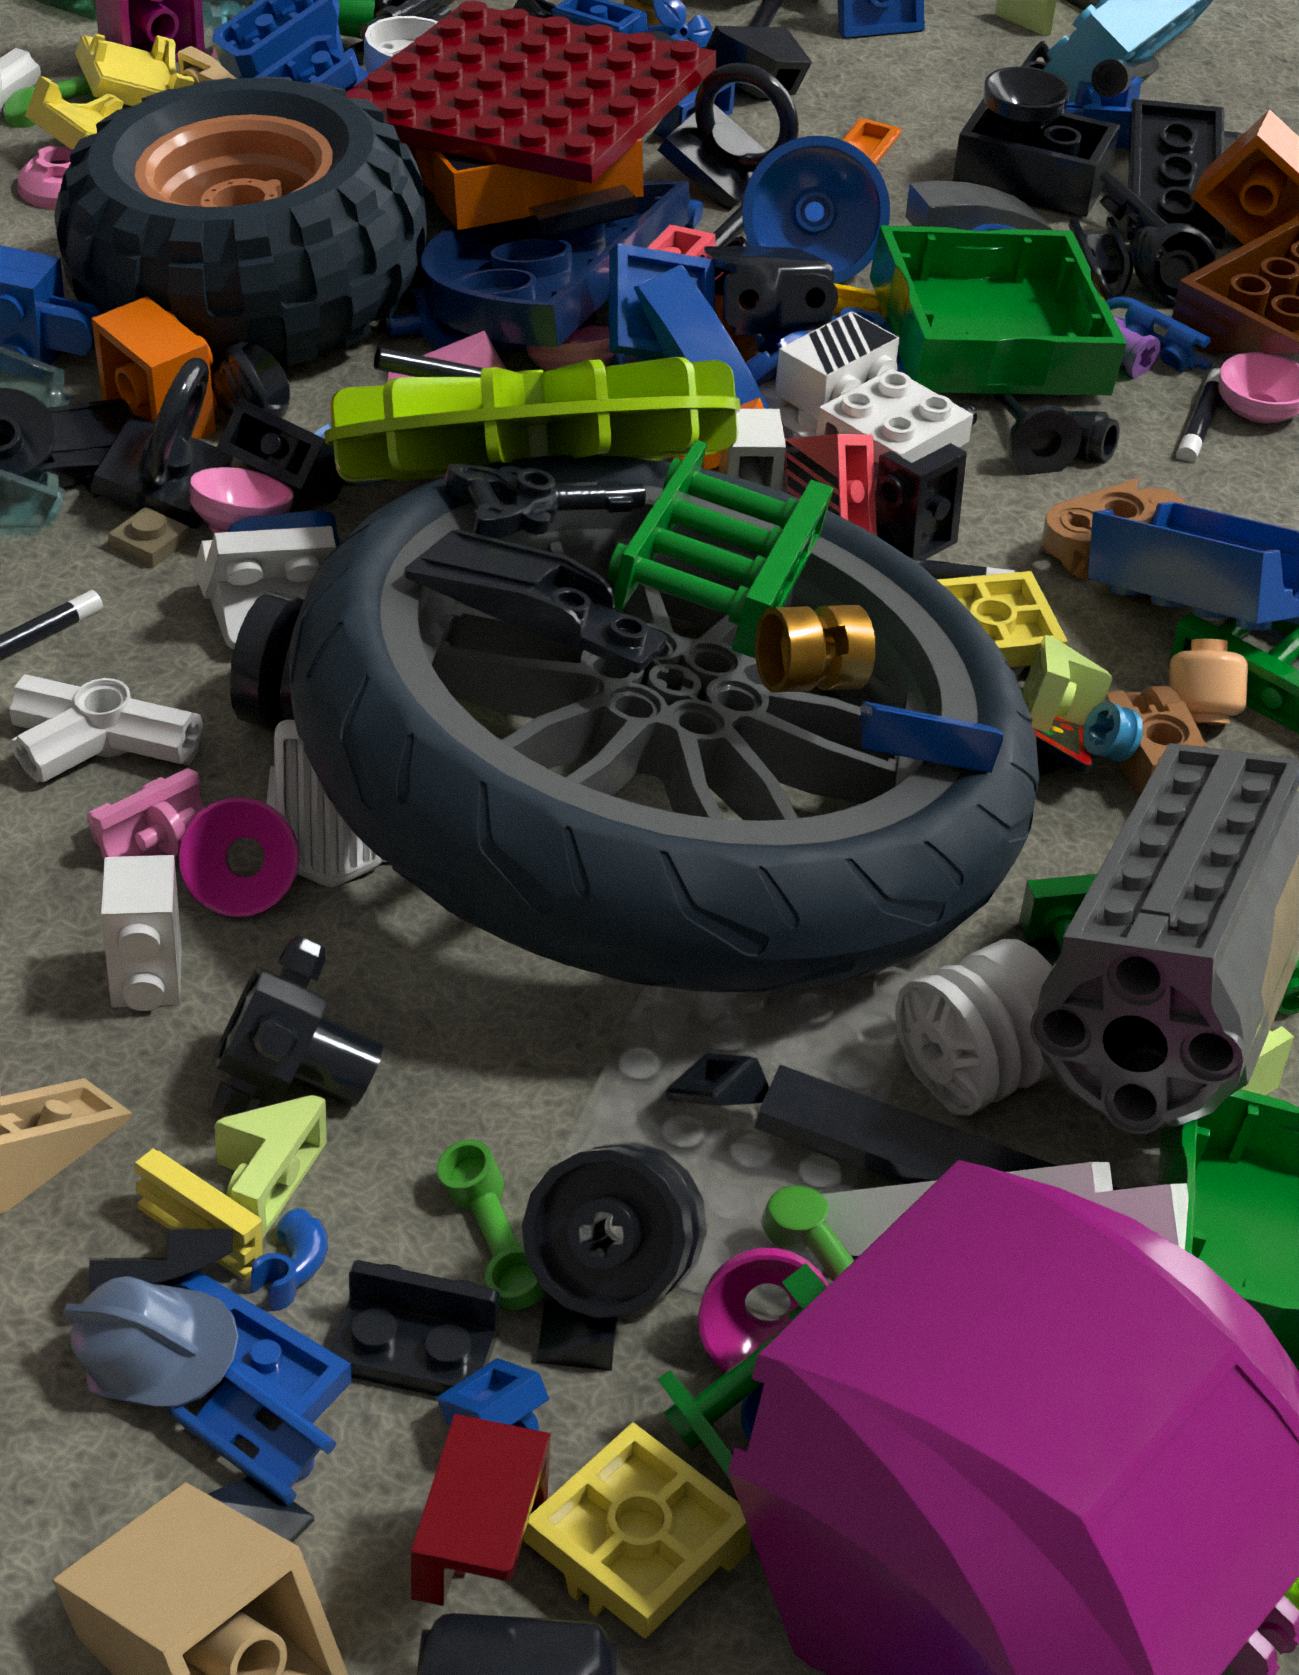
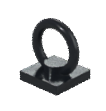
(714, 148)
(156, 460)

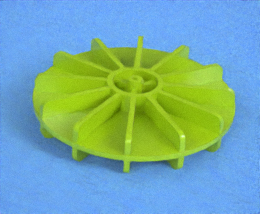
(578, 410)

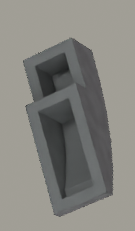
(968, 206)

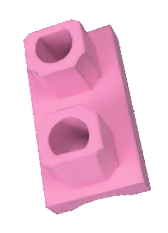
(150, 819)

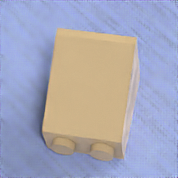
(198, 1595)

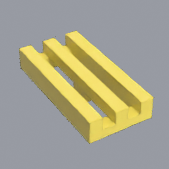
(186, 1201)

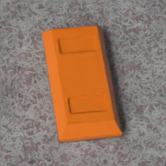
(872, 138)

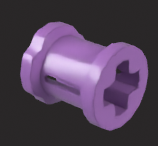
(1139, 352)

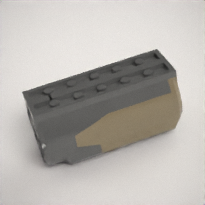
(1180, 943)

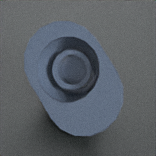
(151, 1342)

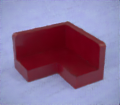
(478, 1504)

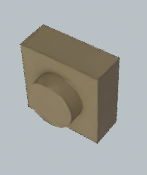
(149, 537)

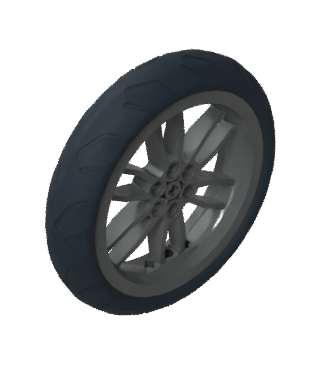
(626, 883)

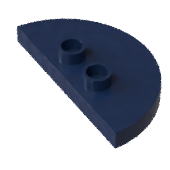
(533, 286)

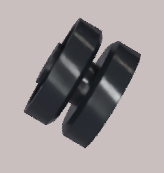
(261, 661)
(571, 1235)

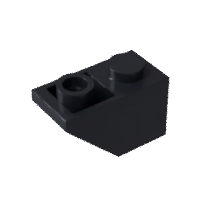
(763, 47)

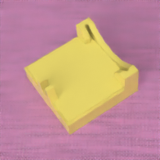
(128, 70)
(67, 120)
(1010, 612)
(638, 1530)

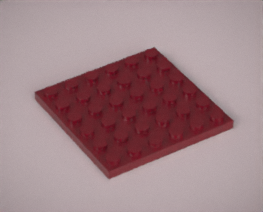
(532, 89)

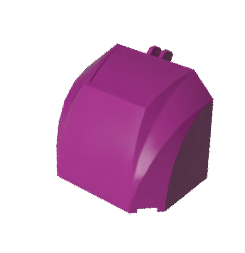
(1026, 1451)

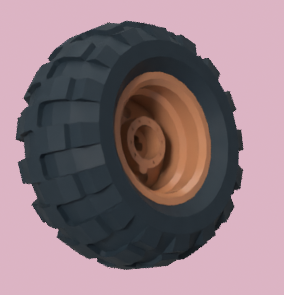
(246, 214)

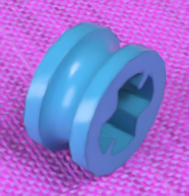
(1112, 731)

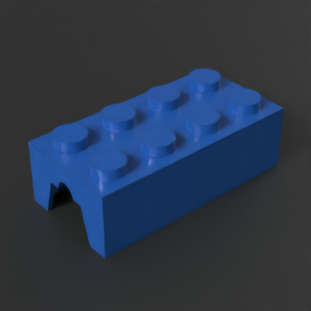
(1201, 561)

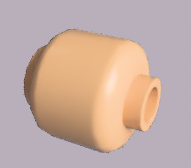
(1210, 681)

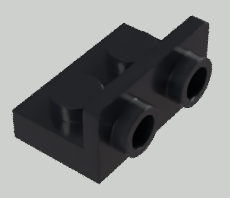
(920, 501)
(415, 1328)

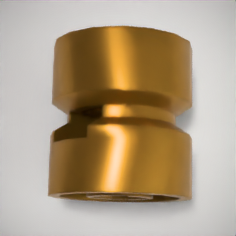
(814, 648)

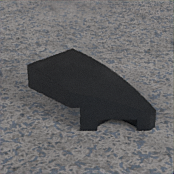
(185, 1252)

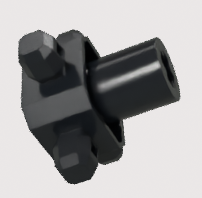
(283, 1037)

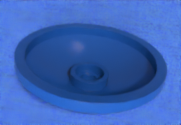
(820, 172)

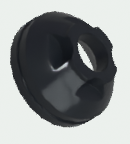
(1026, 97)

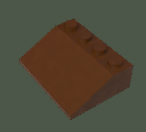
(1247, 296)

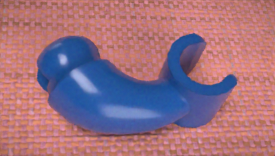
(307, 1247)

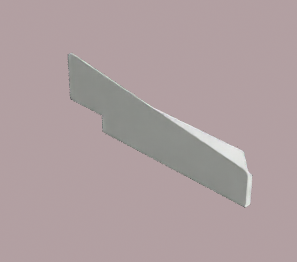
(865, 1214)

